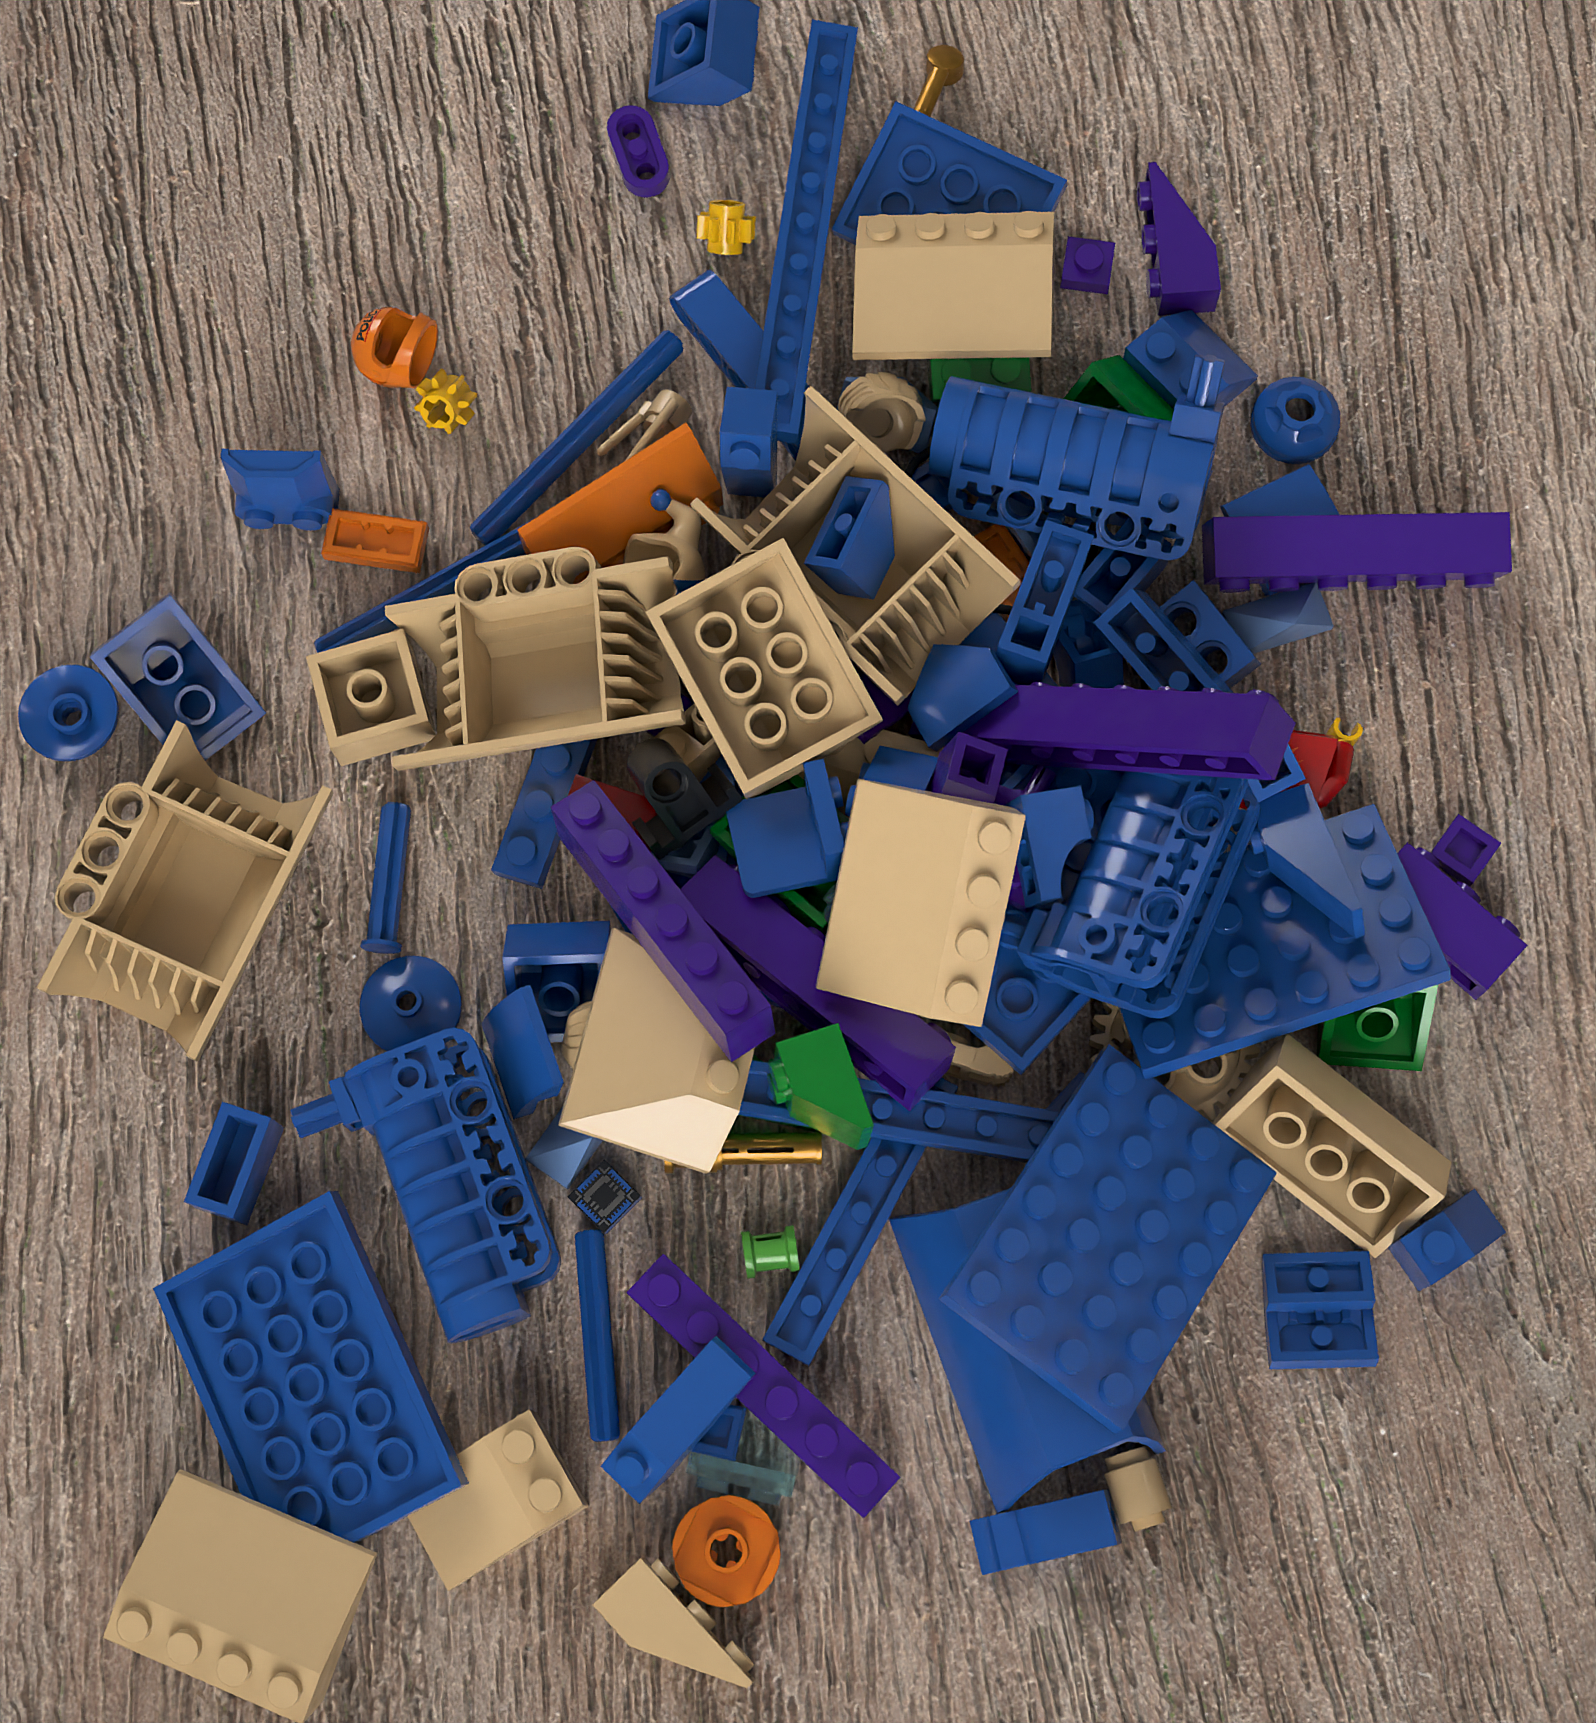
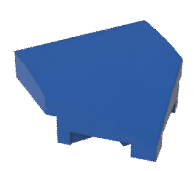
(957, 691)

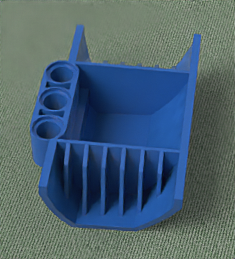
(1010, 1413)

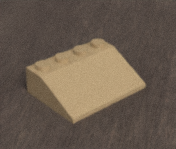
(954, 286)
(764, 668)
(920, 901)
(241, 1597)

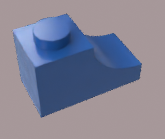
(1085, 652)
(1051, 829)

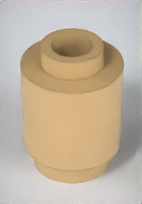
(1137, 1488)

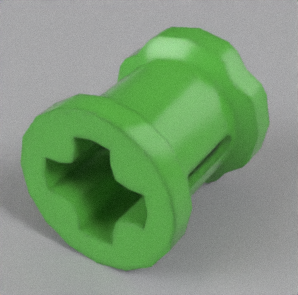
(770, 1251)

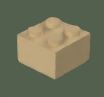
(371, 697)

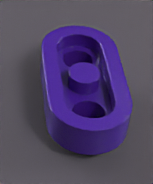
(640, 154)

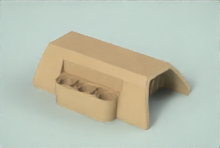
(939, 575)
(543, 661)
(181, 897)

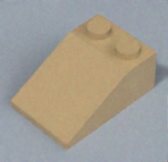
(512, 1497)

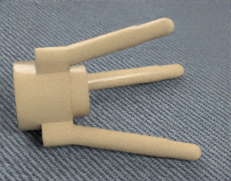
(660, 417)

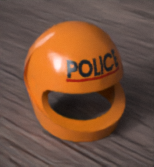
(394, 347)

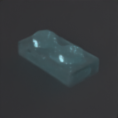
(717, 1473)

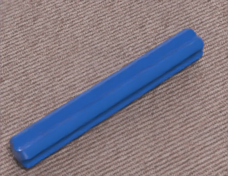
(597, 1336)

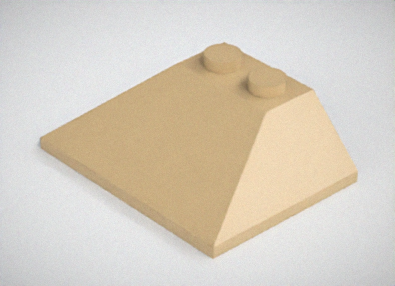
(650, 1067)

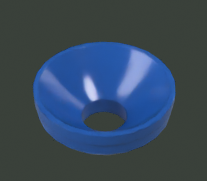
(1291, 439)

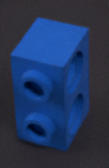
(1212, 632)

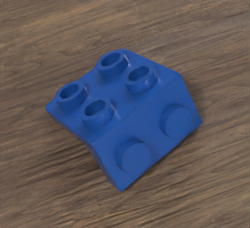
(790, 835)

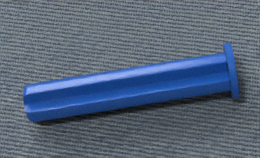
(388, 880)

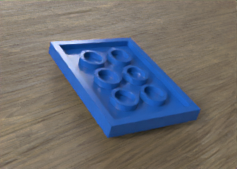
(940, 170)

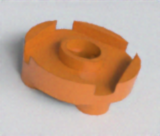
(696, 1560)

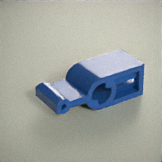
(1045, 1531)

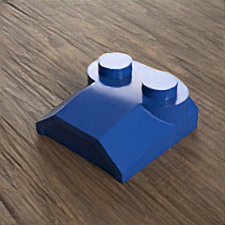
(281, 487)

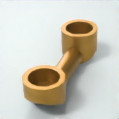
(945, 67)

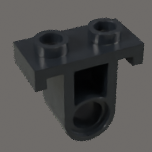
(676, 796)

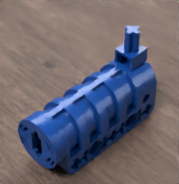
(1081, 459)

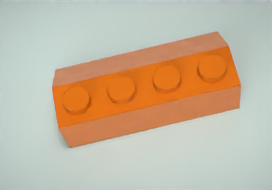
(619, 504)

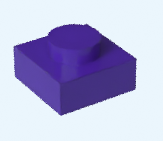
(1087, 265)
(1464, 850)

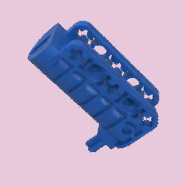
(1134, 882)
(446, 1176)

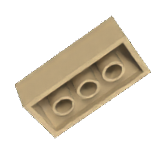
(1334, 1146)

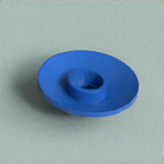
(56, 696)
(436, 1005)

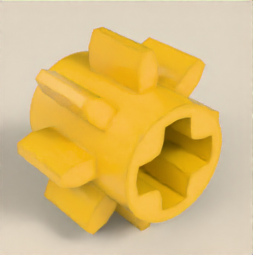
(725, 227)
(445, 401)

